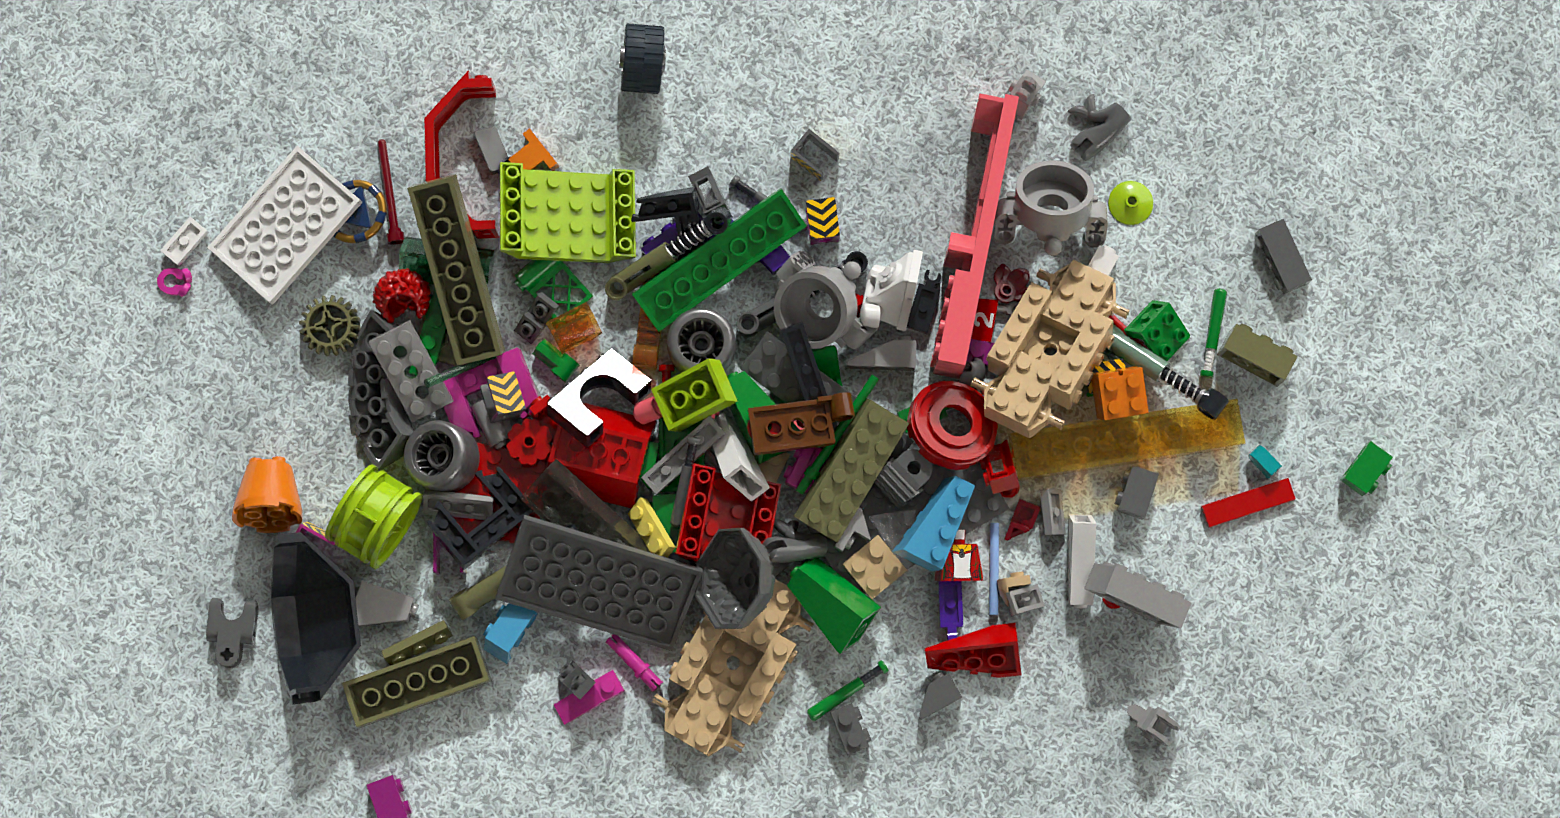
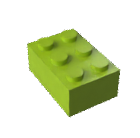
(694, 395)

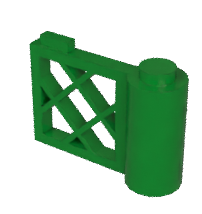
(539, 272)

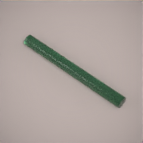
(452, 372)

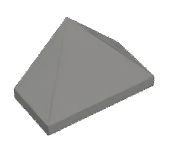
(1024, 600)

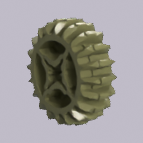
(339, 323)

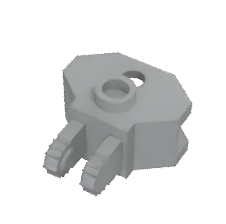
(1028, 91)
(1152, 722)

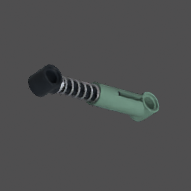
(1208, 402)

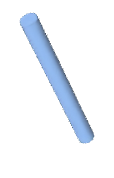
(994, 569)

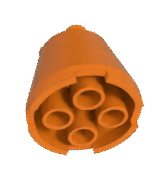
(267, 497)

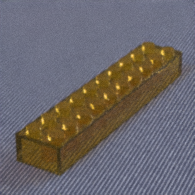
(1125, 441)

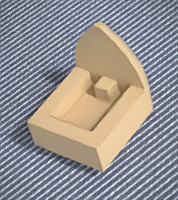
(1016, 579)

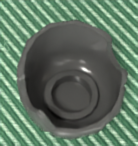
(975, 370)

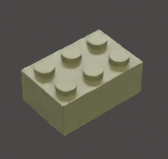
(1257, 354)

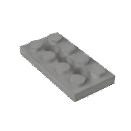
(395, 366)

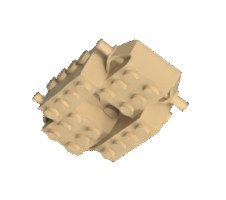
(1066, 318)
(717, 693)

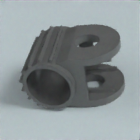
(900, 484)

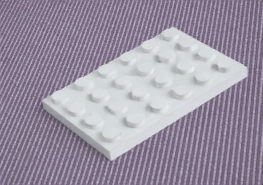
(284, 225)

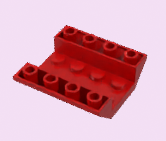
(613, 461)
(718, 505)

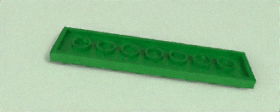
(719, 259)

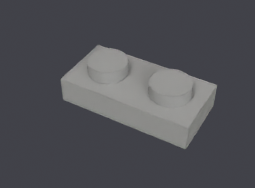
(1052, 512)

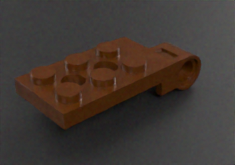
(814, 415)

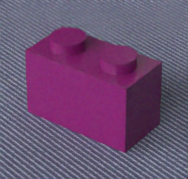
(388, 798)

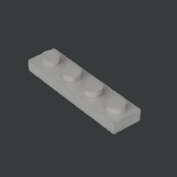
(671, 464)

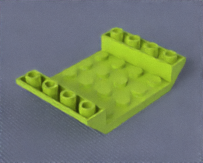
(567, 214)

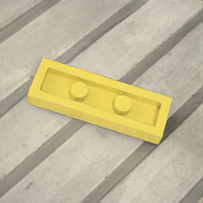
(651, 528)

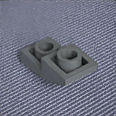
(535, 318)
(575, 679)

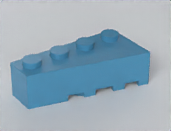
(936, 526)
(507, 630)

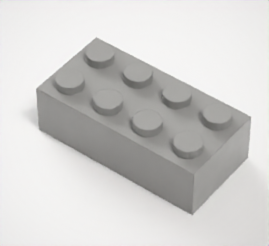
(1137, 594)

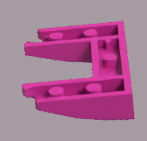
(469, 382)

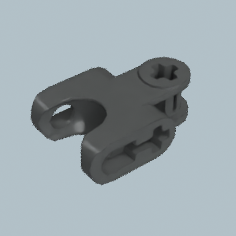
(231, 633)

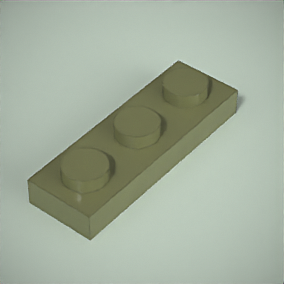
(417, 643)

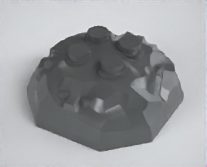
(734, 579)

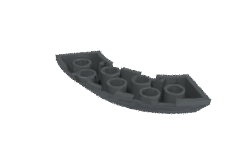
(373, 402)

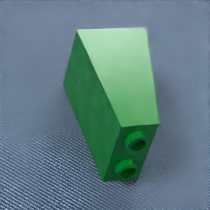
(750, 396)
(832, 603)

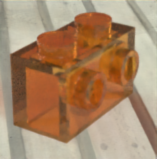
(574, 328)

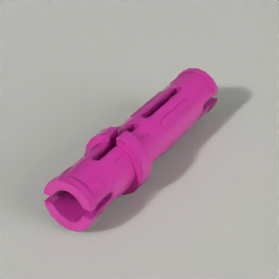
(641, 669)

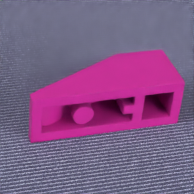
(603, 690)

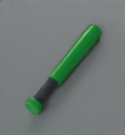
(836, 698)

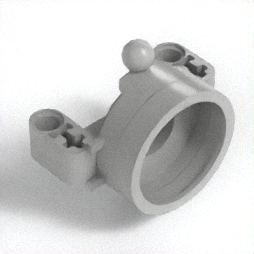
(1054, 185)
(792, 302)

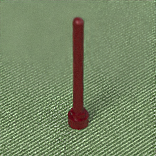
(395, 234)

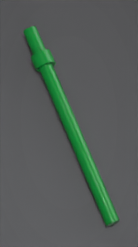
(812, 471)

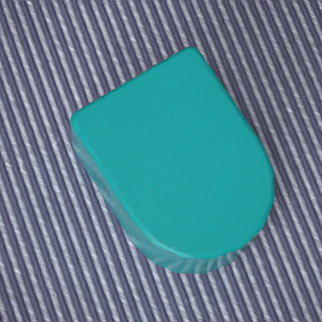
(1264, 461)

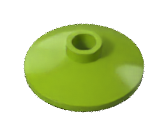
(1128, 213)

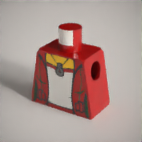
(962, 562)

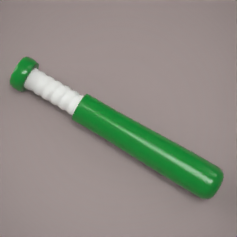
(1214, 327)

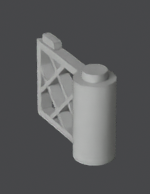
(496, 432)

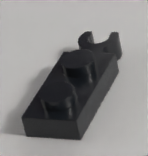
(924, 304)

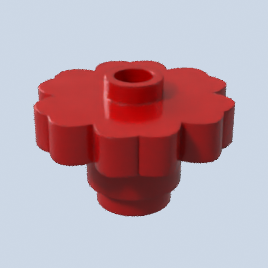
(538, 450)

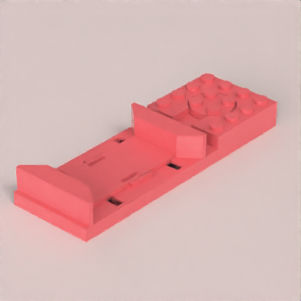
(969, 253)

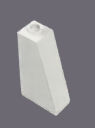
(737, 460)
(1080, 558)

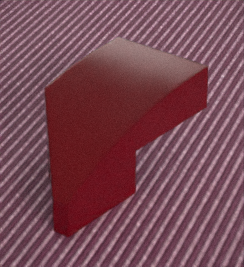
(1022, 519)

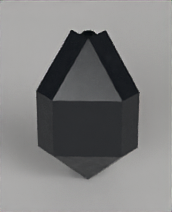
(311, 617)

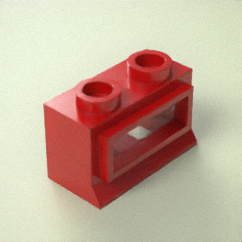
(1000, 469)

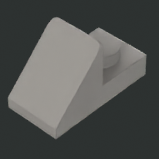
(857, 526)

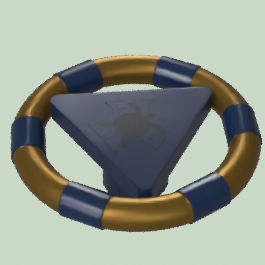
(361, 215)

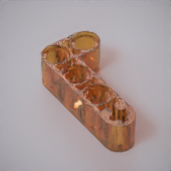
(647, 343)

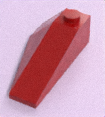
(984, 651)

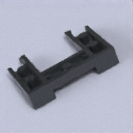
(678, 203)
(469, 547)

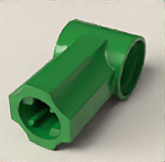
(559, 364)

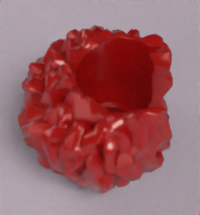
(401, 290)

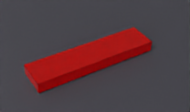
(1248, 502)

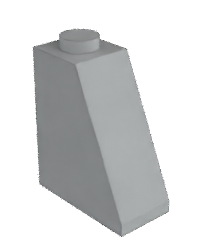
(383, 606)

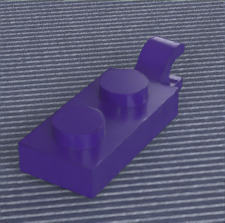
(950, 606)

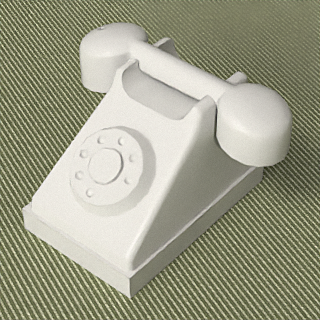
(891, 292)

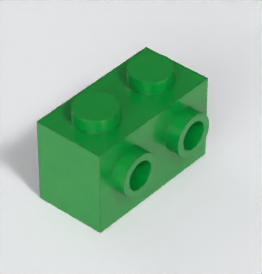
(1367, 468)

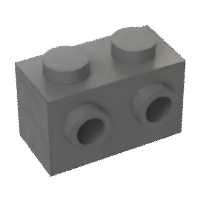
(1136, 492)
(849, 728)

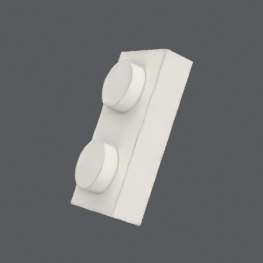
(184, 241)

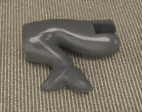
(1114, 119)
(795, 545)

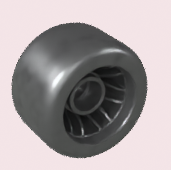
(697, 326)
(441, 456)

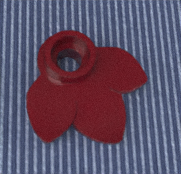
(1013, 281)

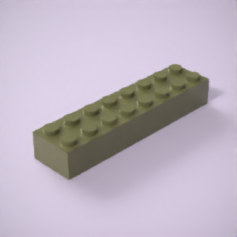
(456, 269)

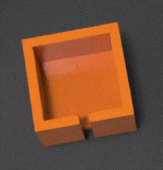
(1119, 393)

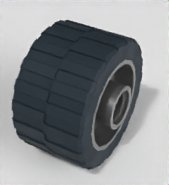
(642, 58)

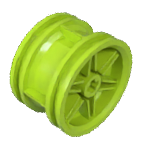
(373, 516)

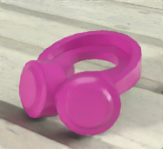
(180, 290)

